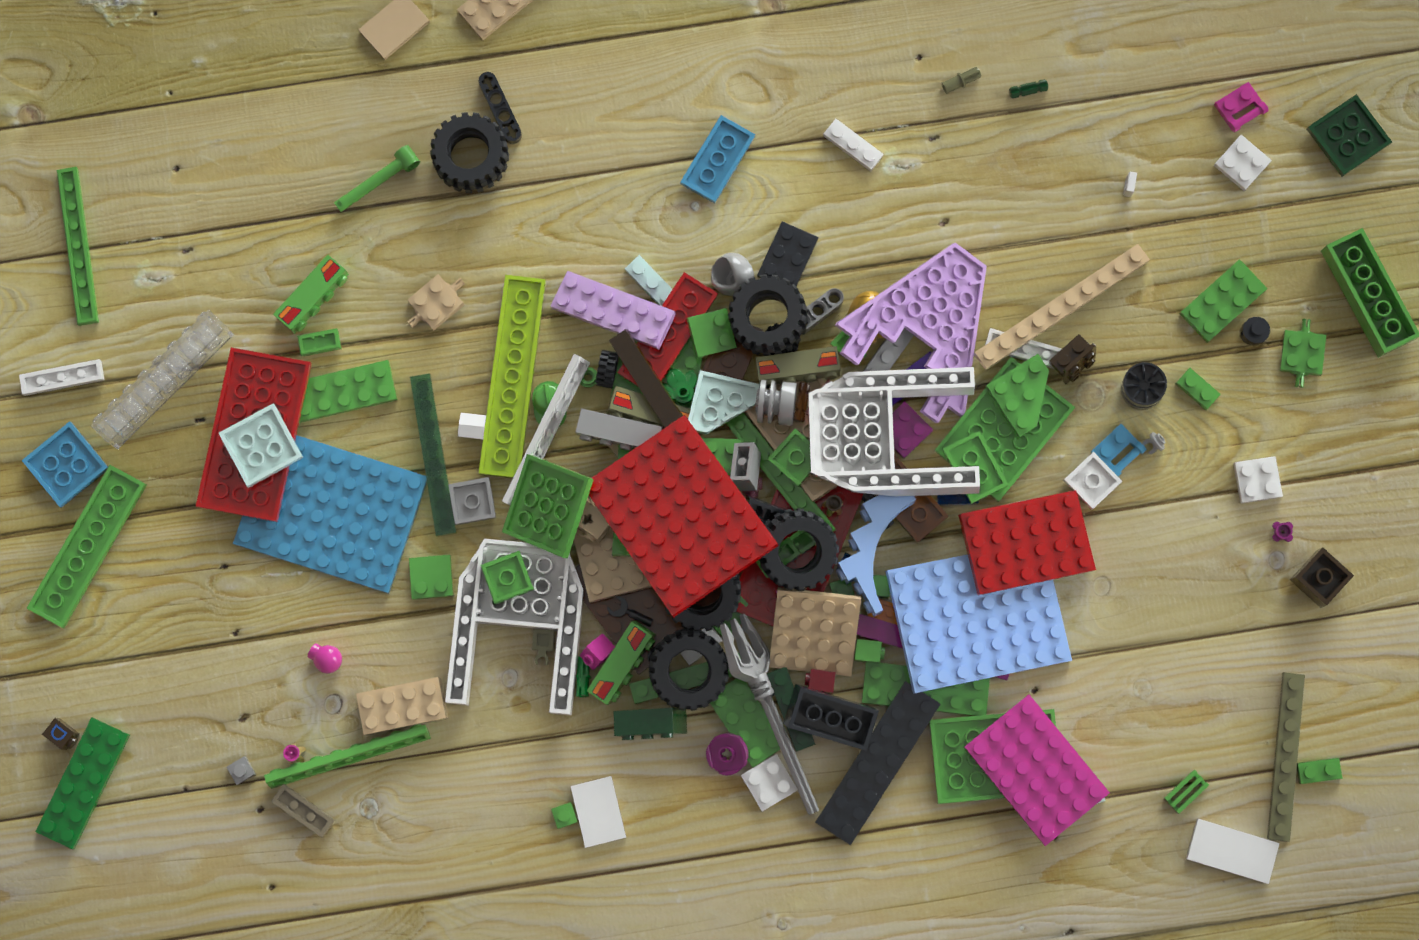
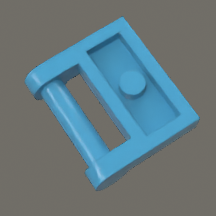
(1114, 444)

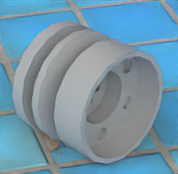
(776, 402)

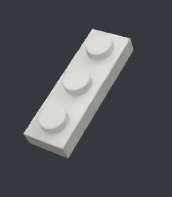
(853, 145)

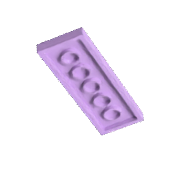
(613, 309)

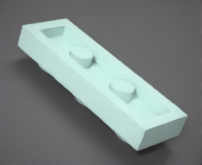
(648, 280)

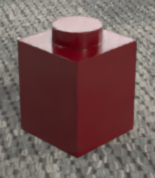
(820, 680)

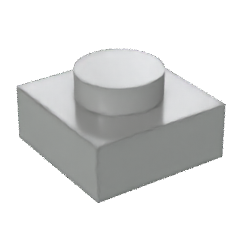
(241, 770)

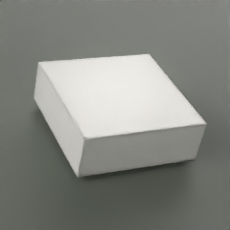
(1130, 184)

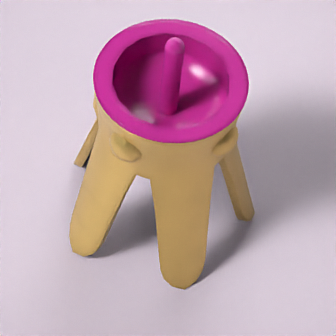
(293, 753)

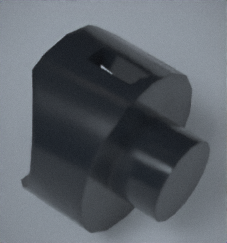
(1255, 331)

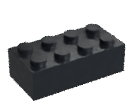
(830, 717)

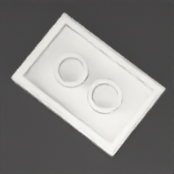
(598, 811)

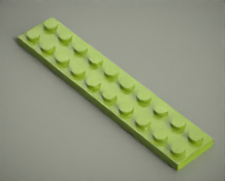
(512, 376)

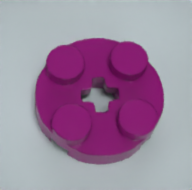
(719, 745)

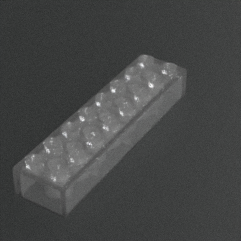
(162, 379)

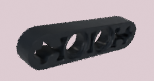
(501, 107)

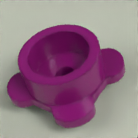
(1287, 527)

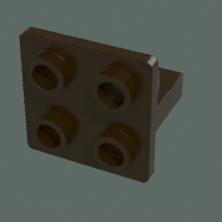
(1074, 358)

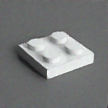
(1242, 162)
(1258, 479)
(1092, 480)
(769, 782)

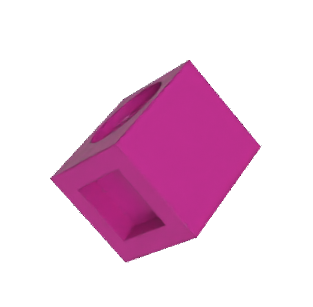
(597, 651)

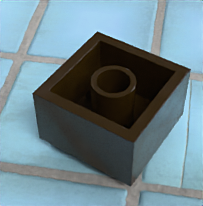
(1321, 577)

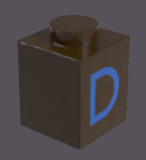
(61, 734)

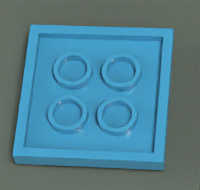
(65, 464)

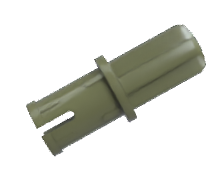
(961, 80)

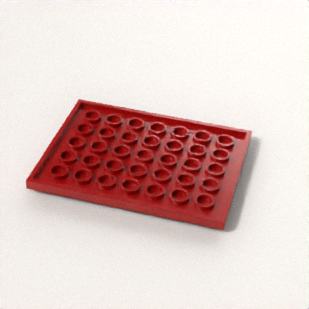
(680, 516)

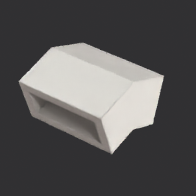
(471, 425)

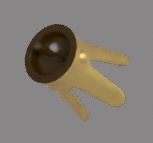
(833, 504)

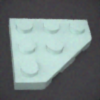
(719, 400)

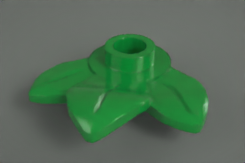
(678, 382)

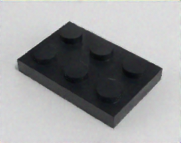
(788, 253)

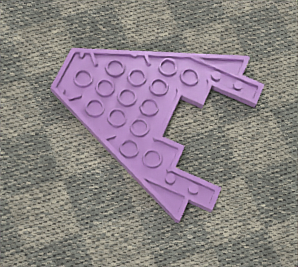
(935, 304)

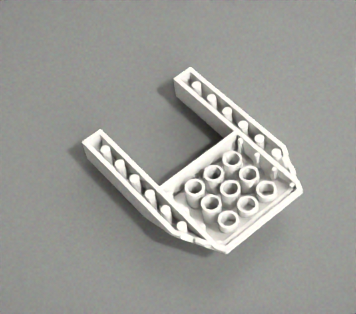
(855, 432)
(550, 606)

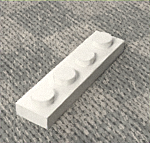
(1028, 350)
(61, 377)

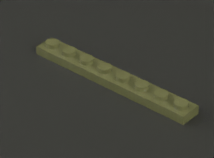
(1286, 757)

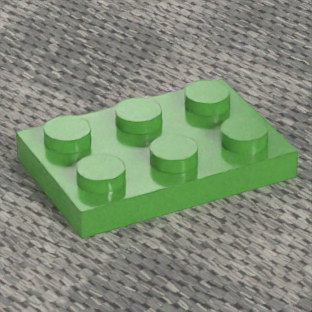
(975, 452)

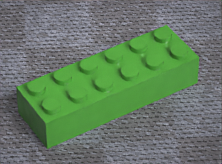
(1370, 292)

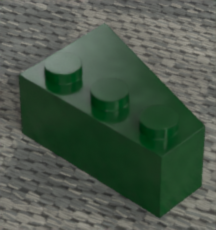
(649, 723)

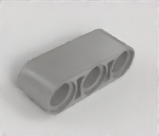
(823, 303)

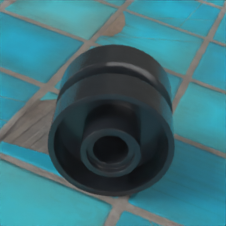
(1143, 386)

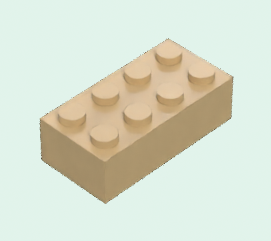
(402, 706)

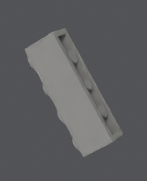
(614, 430)

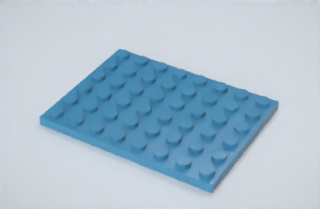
(340, 516)

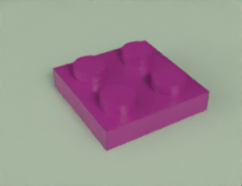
(908, 430)

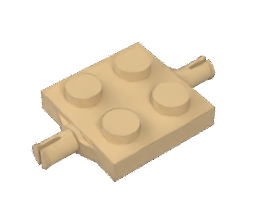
(435, 302)

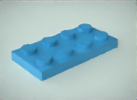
(717, 159)

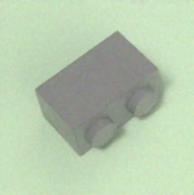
(745, 466)

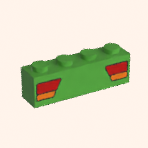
(311, 294)
(621, 663)

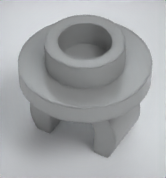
(1157, 441)

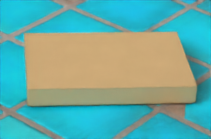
(394, 26)

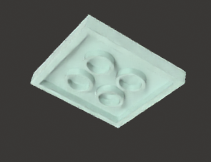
(260, 445)

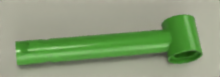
(404, 160)

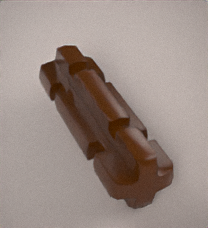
(801, 403)

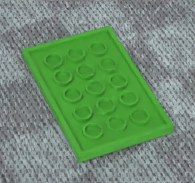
(1009, 451)
(956, 772)

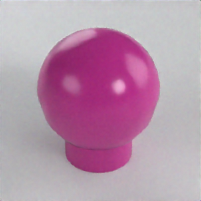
(325, 658)

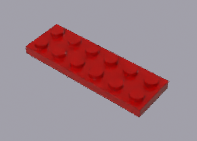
(687, 299)

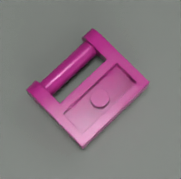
(1236, 102)

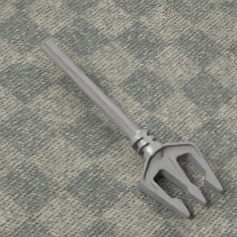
(753, 669)

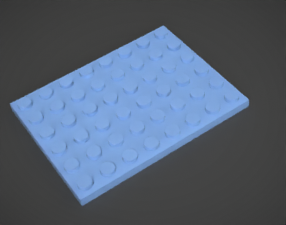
(964, 637)

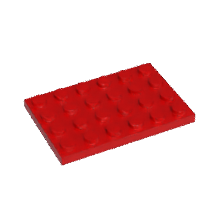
(1026, 542)

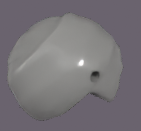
(731, 272)

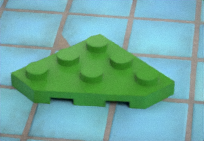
(1021, 394)

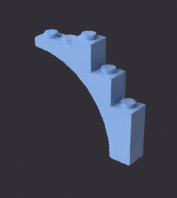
(859, 567)

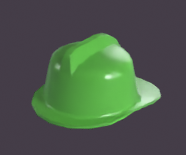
(541, 399)

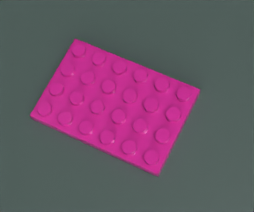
(1036, 770)

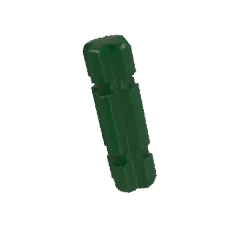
(1028, 88)

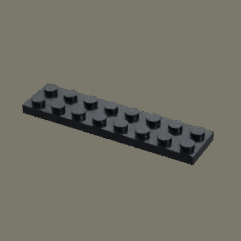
(877, 765)

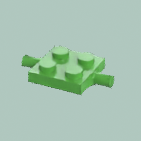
(1303, 353)

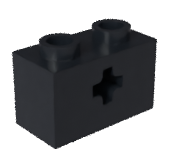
(764, 509)

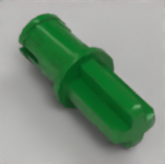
(582, 679)

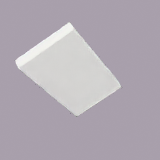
(1232, 851)

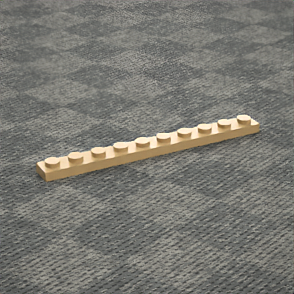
(1061, 307)

